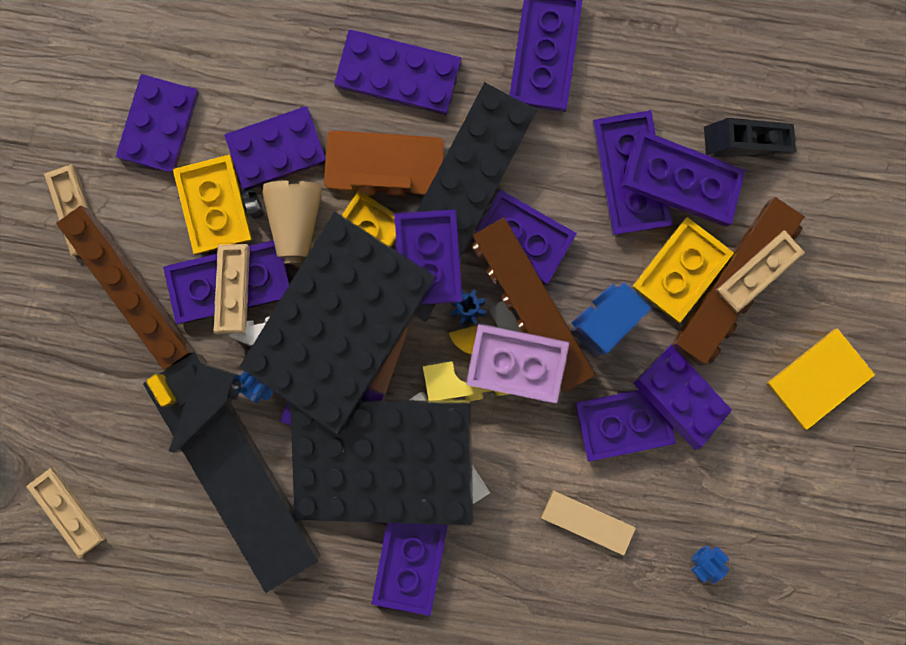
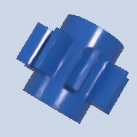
(472, 314)
(253, 388)
(710, 564)

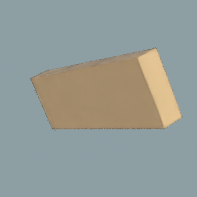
(66, 193)
(760, 271)
(231, 289)
(66, 512)
(588, 522)

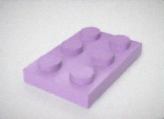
(517, 363)

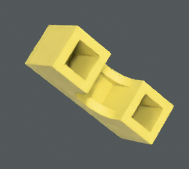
(445, 385)

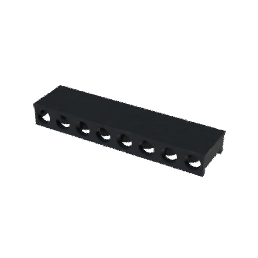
(244, 492)

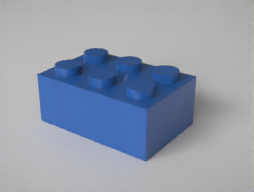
(610, 320)

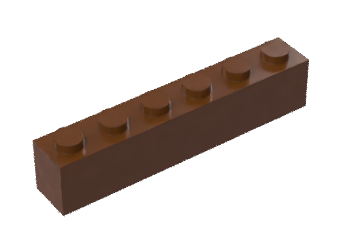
(125, 287)
(529, 296)
(712, 316)

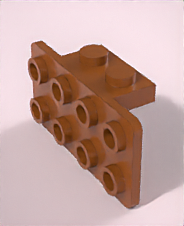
(381, 162)

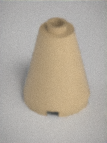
(292, 217)

